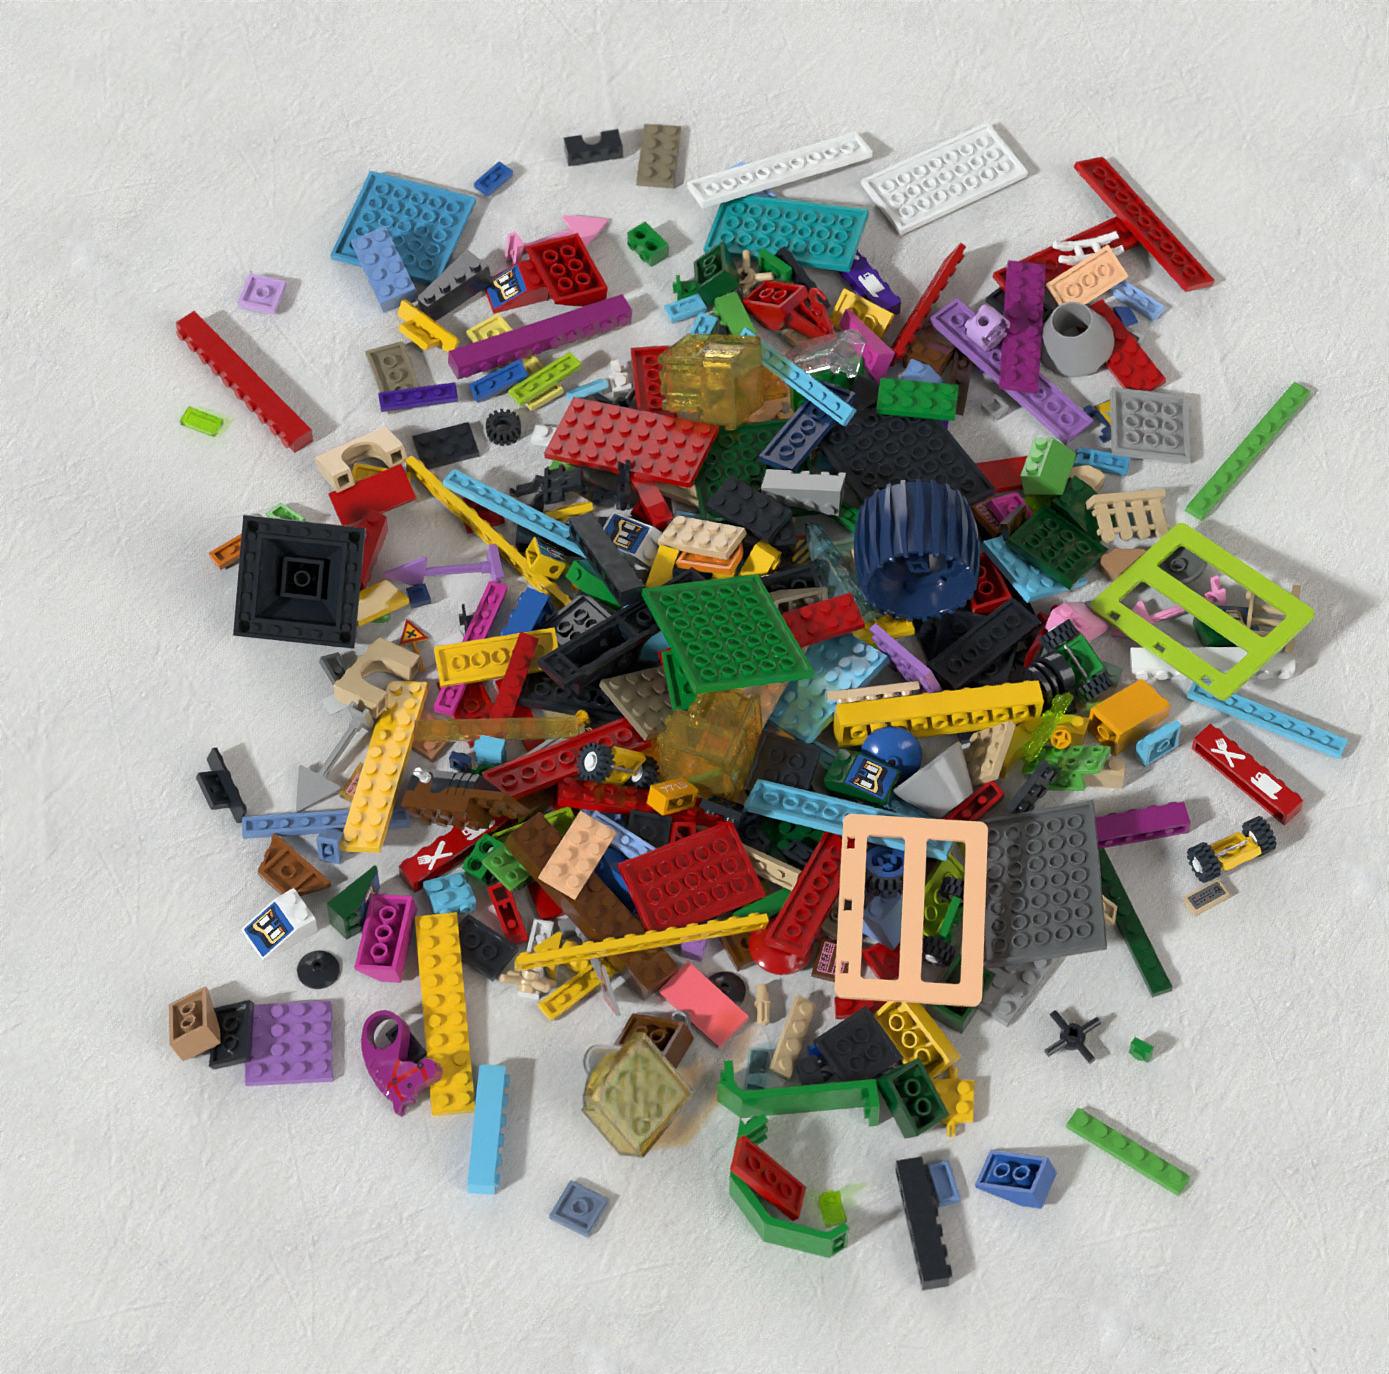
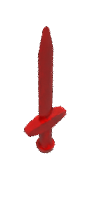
(1037, 645)

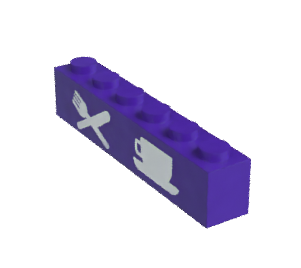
(869, 285)

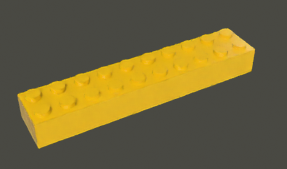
(939, 712)

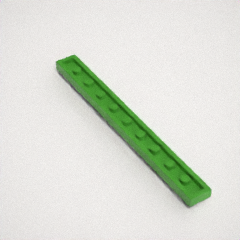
(1247, 451)

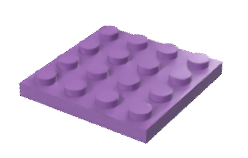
(905, 662)
(291, 1044)

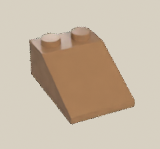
(193, 1024)

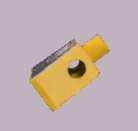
(546, 559)

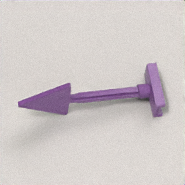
(414, 571)

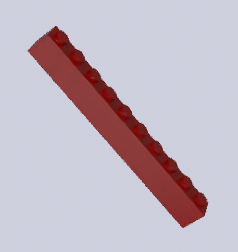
(244, 382)

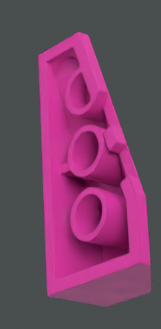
(876, 353)

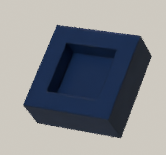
(418, 595)
(460, 762)

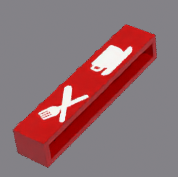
(1247, 774)
(446, 853)

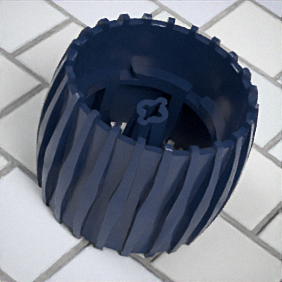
(916, 550)

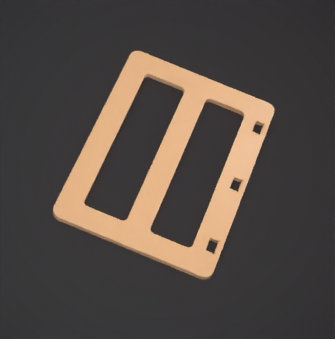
(909, 986)

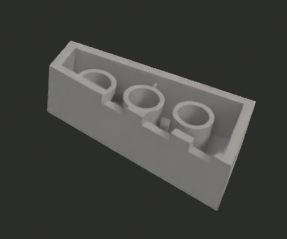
(805, 491)

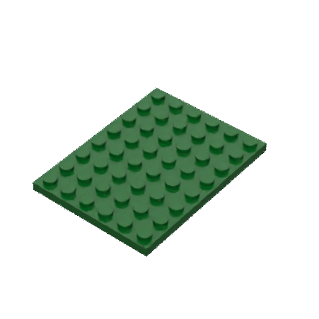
(727, 633)

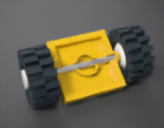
(617, 766)
(1232, 850)

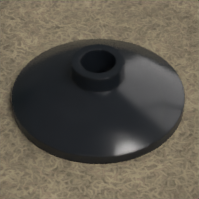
(318, 977)
(737, 988)

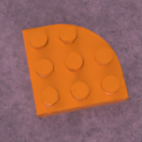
(711, 564)

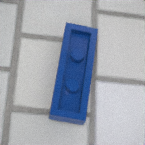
(499, 381)

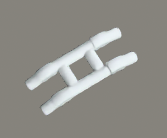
(1078, 245)

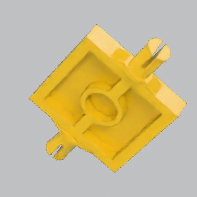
(957, 1098)

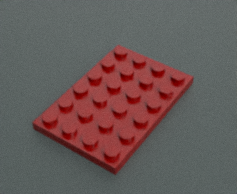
(692, 879)

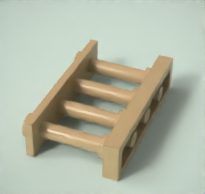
(1271, 610)

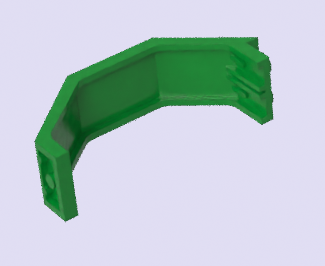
(773, 1229)

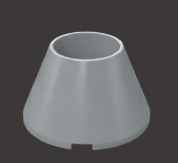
(1077, 354)
(938, 784)

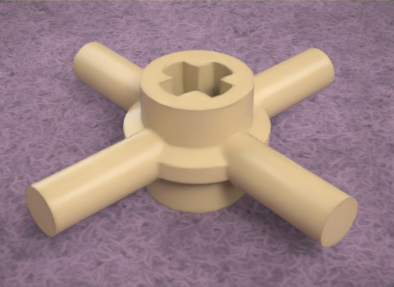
(748, 277)
(528, 981)

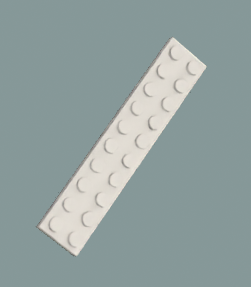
(779, 169)

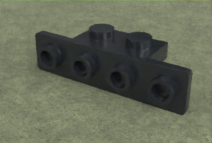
(219, 787)

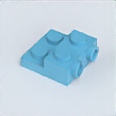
(1158, 743)
(450, 894)

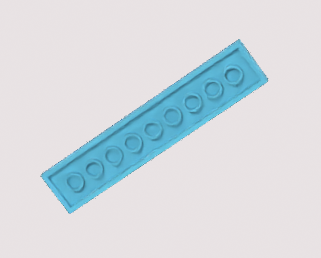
(824, 813)

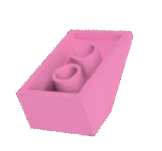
(1081, 617)

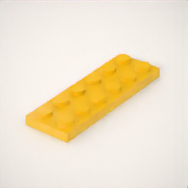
(486, 657)

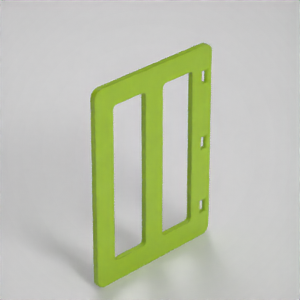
(1258, 648)

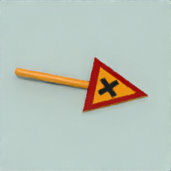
(412, 635)

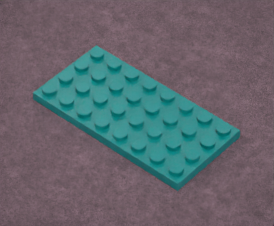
(812, 232)

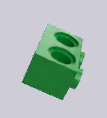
(647, 244)
(476, 857)

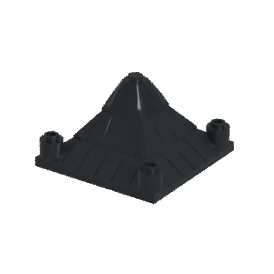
(299, 581)

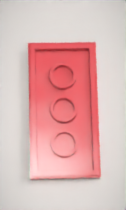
(706, 1004)

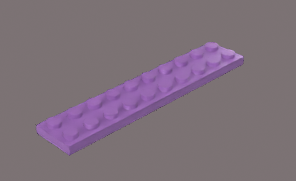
(1048, 406)

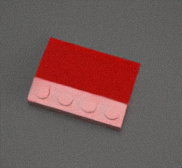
(568, 271)

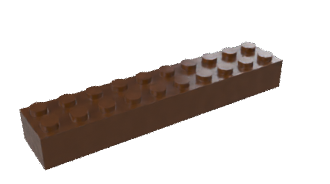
(594, 910)

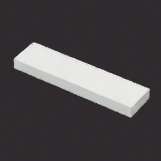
(540, 931)

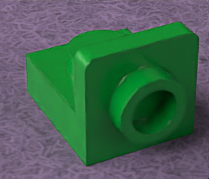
(683, 288)

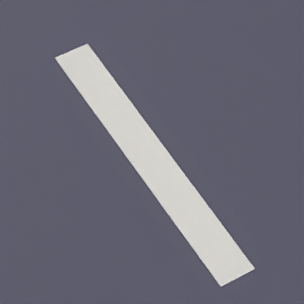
(381, 679)

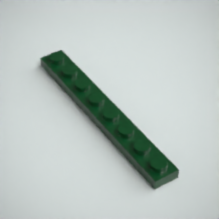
(1132, 930)

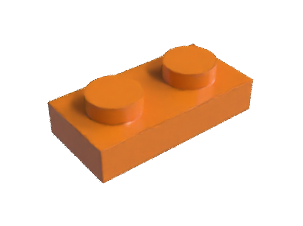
(226, 553)

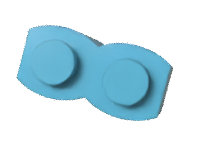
(490, 751)

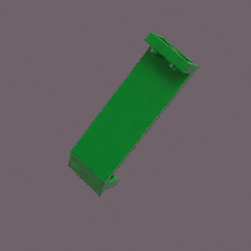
(798, 1098)

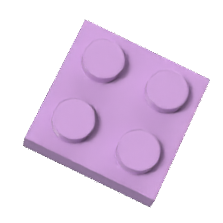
(262, 294)

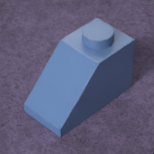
(329, 846)

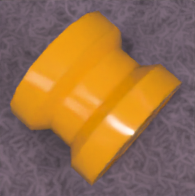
(1062, 740)

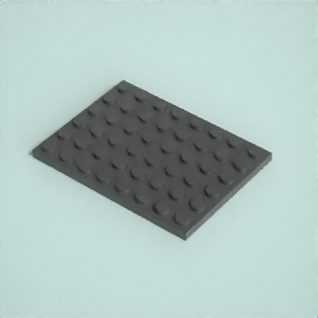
(1043, 886)

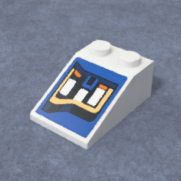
(634, 540)
(280, 925)

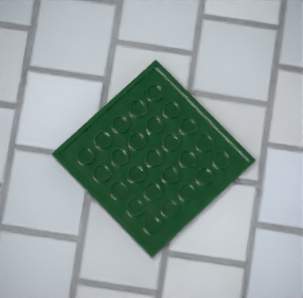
(737, 455)

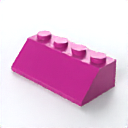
(386, 937)

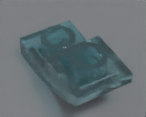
(757, 1069)

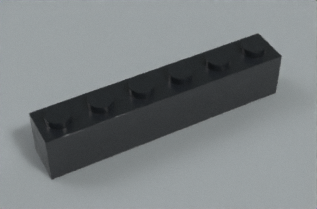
(606, 559)
(922, 1223)

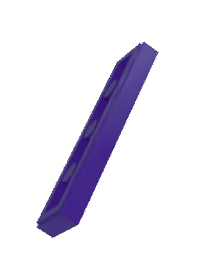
(418, 397)

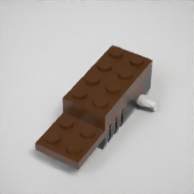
(457, 800)

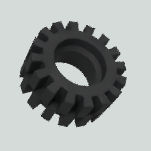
(503, 418)

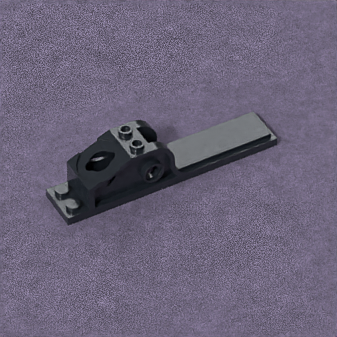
(598, 650)

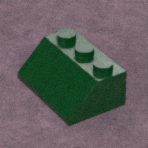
(912, 1098)

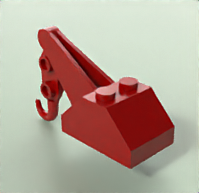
(783, 304)

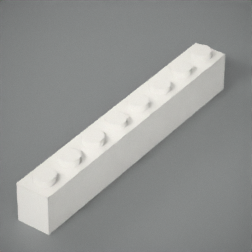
(1148, 666)

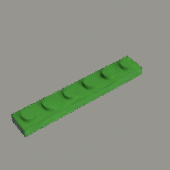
(1128, 1151)

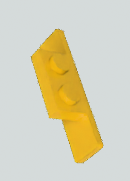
(424, 330)

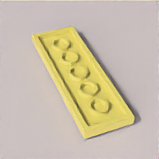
(497, 325)

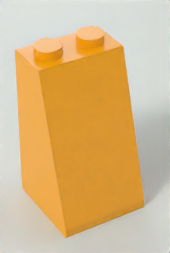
(1127, 716)

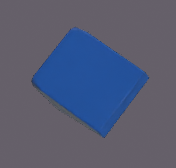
(1125, 315)

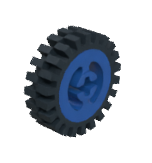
(884, 870)

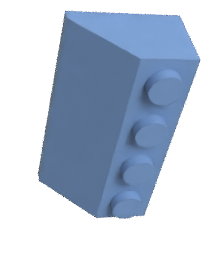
(883, 920)

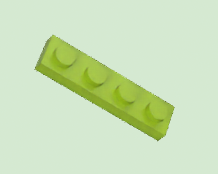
(545, 379)

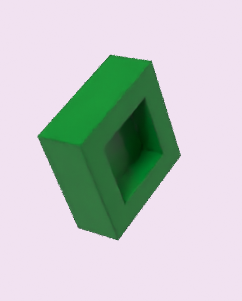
(1141, 1050)

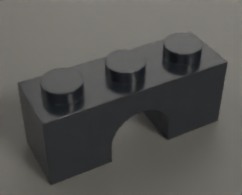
(579, 152)

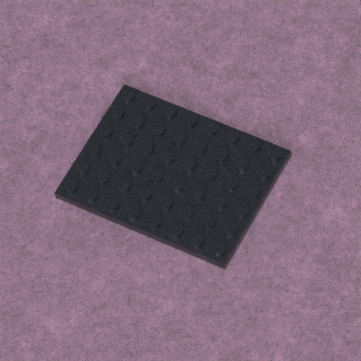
(897, 448)

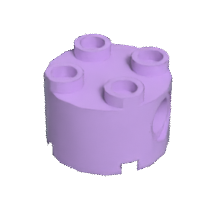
(987, 327)

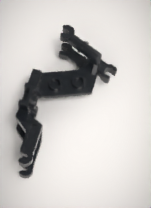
(559, 481)

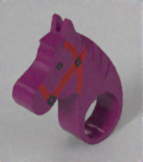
(388, 1068)

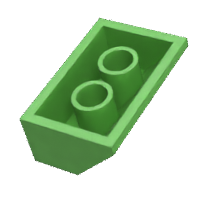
(1047, 467)

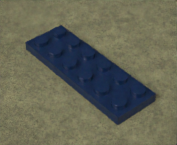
(802, 433)

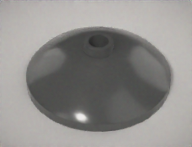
(1184, 565)

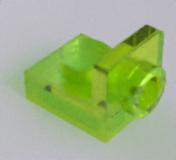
(832, 1208)

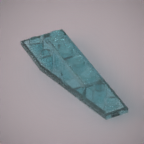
(834, 571)

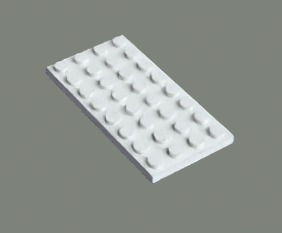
(944, 178)

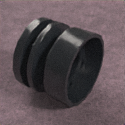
(1053, 675)

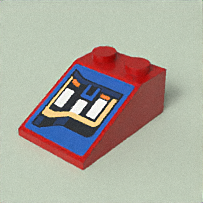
(516, 287)

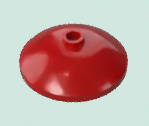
(774, 959)

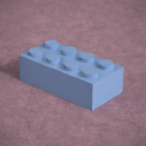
(384, 268)

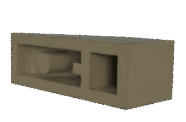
(797, 598)

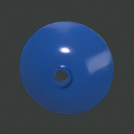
(895, 744)

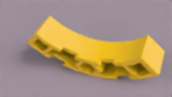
(1022, 734)

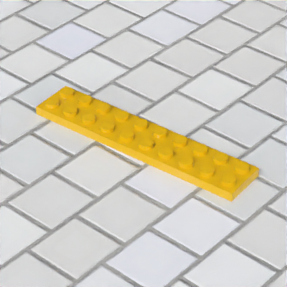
(384, 768)
(445, 1013)

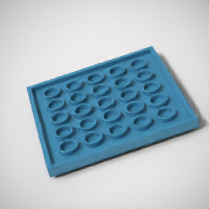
(419, 218)

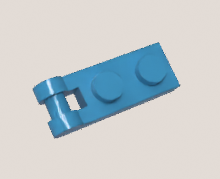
(1102, 460)

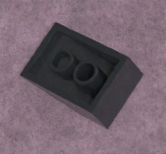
(783, 541)

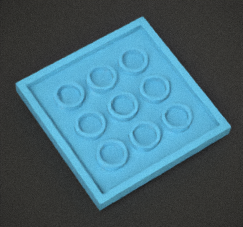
(1023, 575)

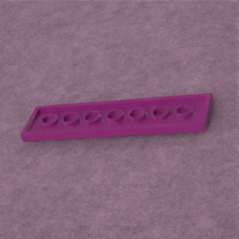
(1023, 339)

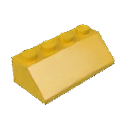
(917, 1036)

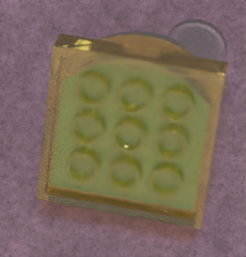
(632, 1094)

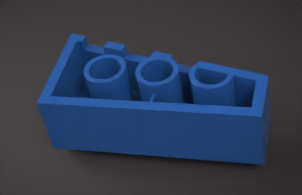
(530, 612)

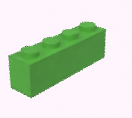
(732, 314)

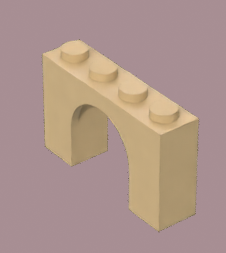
(377, 444)
(379, 657)

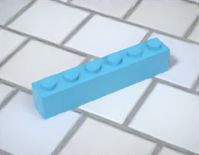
(487, 1129)

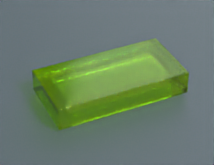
(201, 421)

